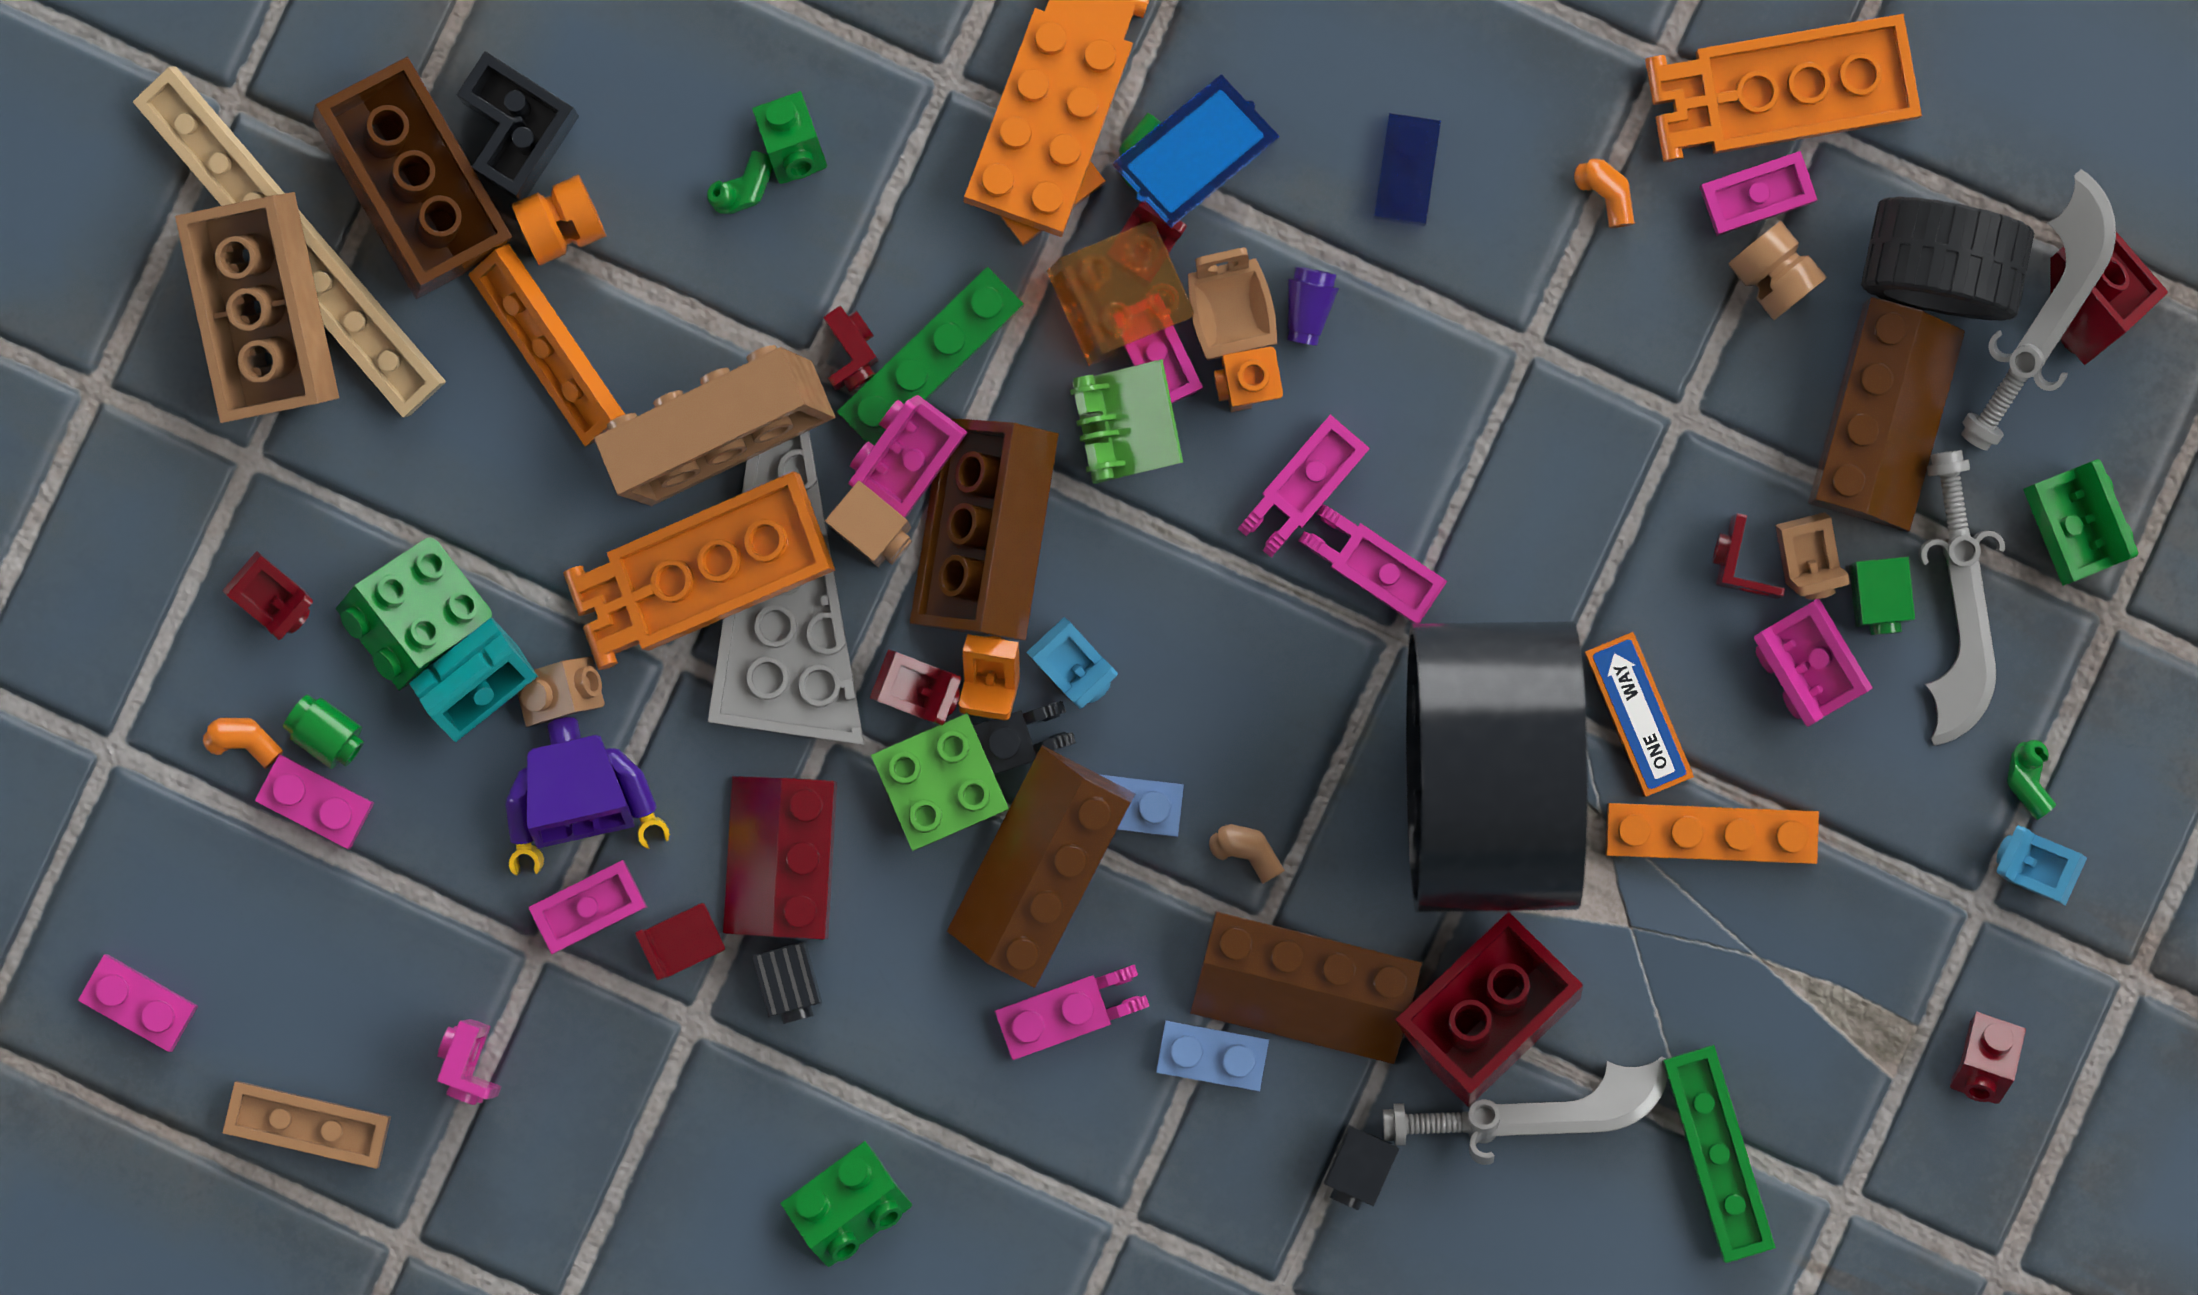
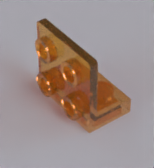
(1119, 291)

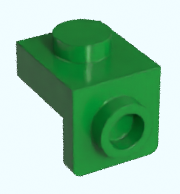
(790, 138)

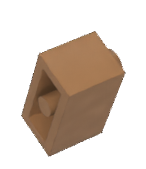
(870, 525)

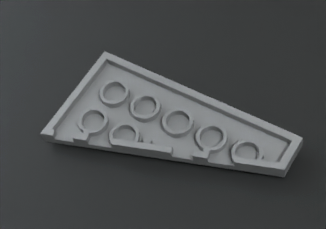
(788, 657)

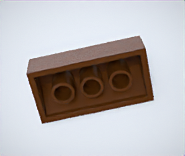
(411, 176)
(1887, 414)
(985, 531)
(1039, 865)
(1304, 987)

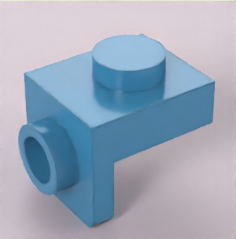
(1073, 664)
(2039, 865)

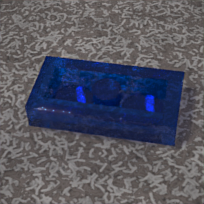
(1407, 169)

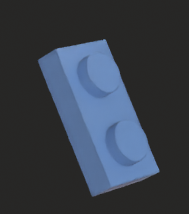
(1153, 808)
(1212, 1055)

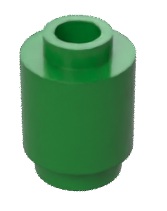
(324, 732)

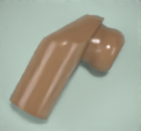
(1246, 844)

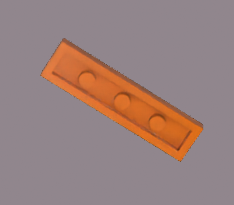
(545, 343)
(1712, 833)

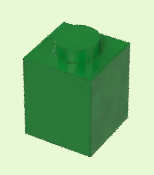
(1882, 594)

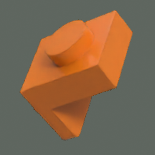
(1249, 378)
(989, 676)

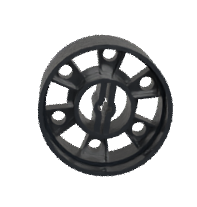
(1496, 766)

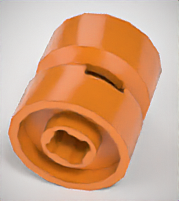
(558, 220)

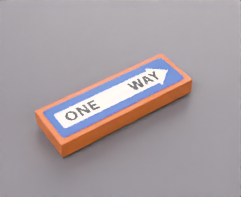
(1638, 714)

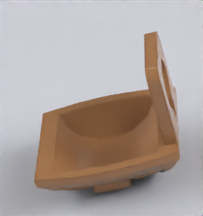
(1231, 304)

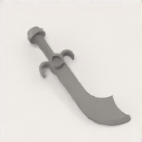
(2089, 241)
(1969, 684)
(1617, 1102)

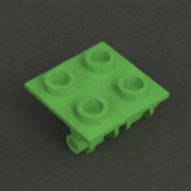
(1127, 421)
(939, 782)

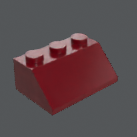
(780, 857)
(1489, 1008)

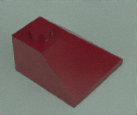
(2114, 304)

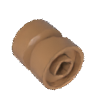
(1777, 270)

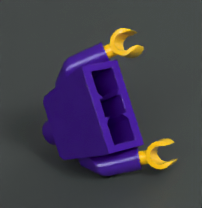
(575, 793)

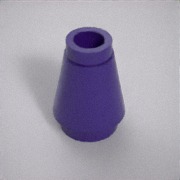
(1309, 304)

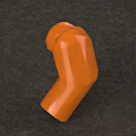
(1611, 185)
(239, 734)

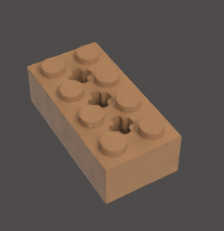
(224, 300)
(713, 425)

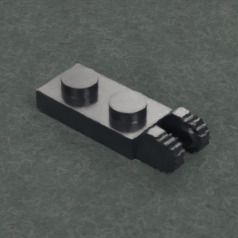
(1009, 742)

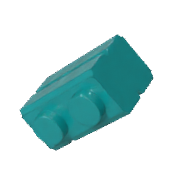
(473, 679)

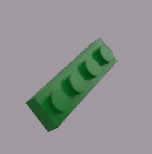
(933, 353)
(1718, 1154)

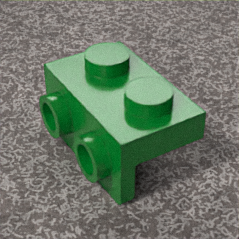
(2081, 522)
(846, 1205)

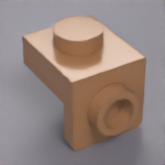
(1811, 556)
(561, 691)

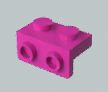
(907, 454)
(1811, 663)
(461, 1051)

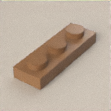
(306, 1124)

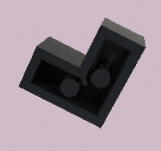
(528, 122)

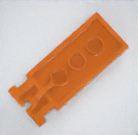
(1786, 87)
(1053, 111)
(701, 569)

